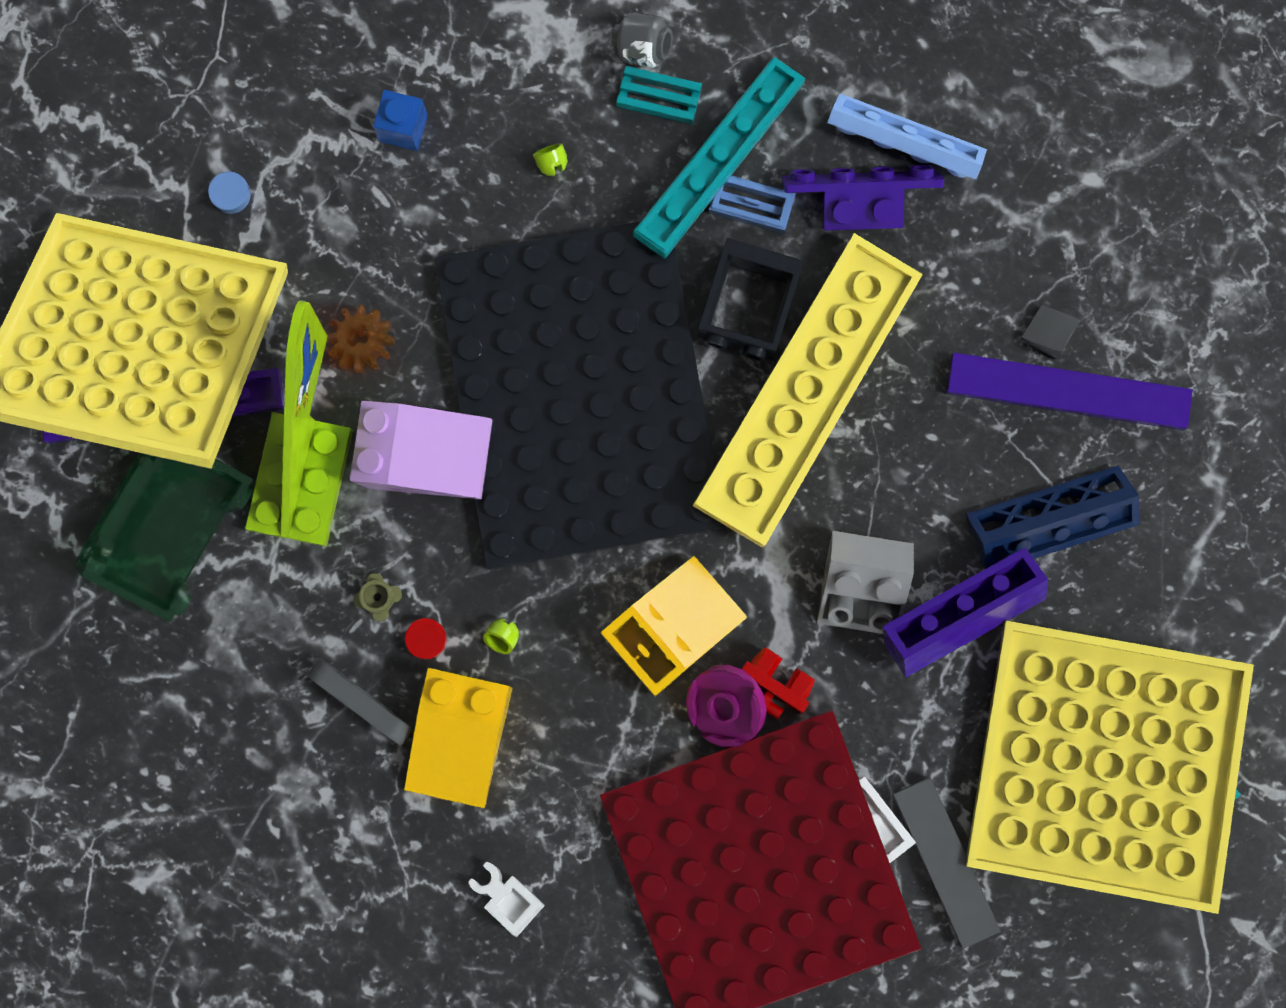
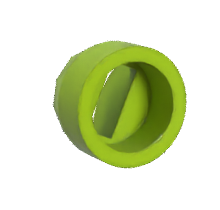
(551, 157)
(501, 636)

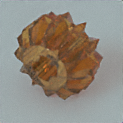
(360, 353)

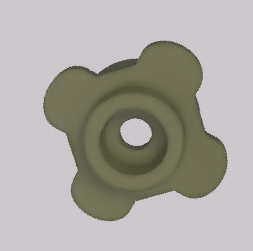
(388, 593)

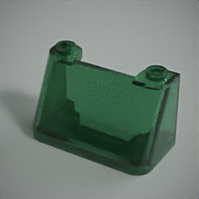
(159, 530)

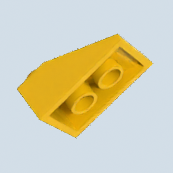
(457, 737)

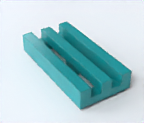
(663, 81)

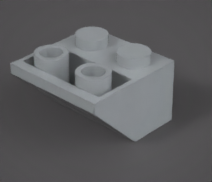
(865, 582)

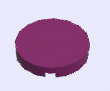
(726, 706)

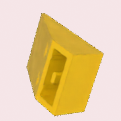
(673, 625)

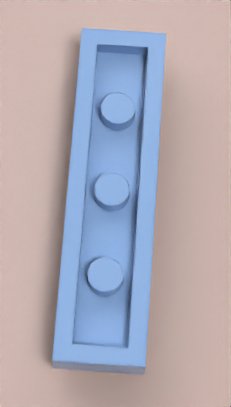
(917, 140)

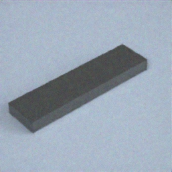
(946, 863)

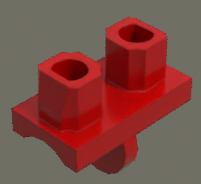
(792, 694)

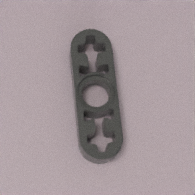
(360, 702)

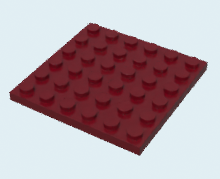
(760, 869)

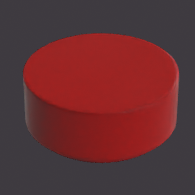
(426, 638)

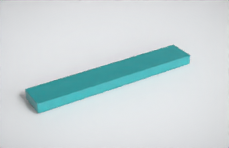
(718, 157)

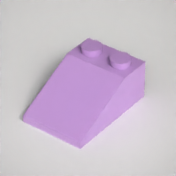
(420, 450)

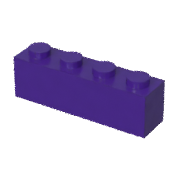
(965, 612)

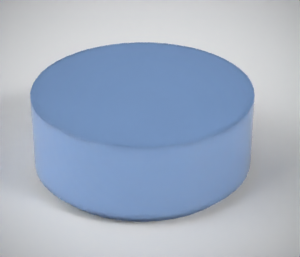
(229, 192)

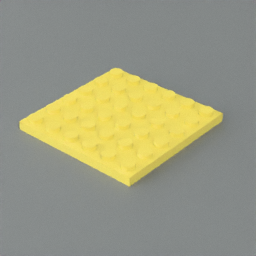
(134, 339)
(1110, 766)

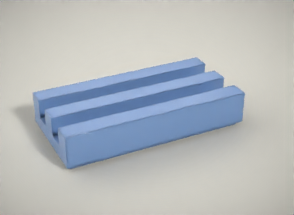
(749, 217)

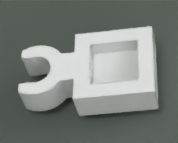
(510, 902)

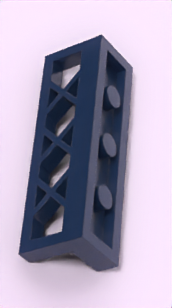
(1059, 523)

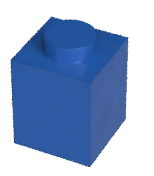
(400, 120)

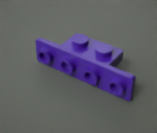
(863, 199)

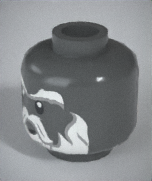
(642, 40)

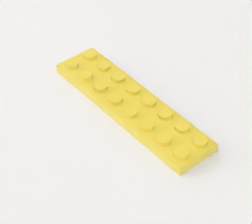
(807, 391)

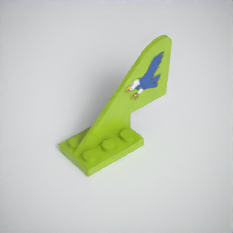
(301, 456)

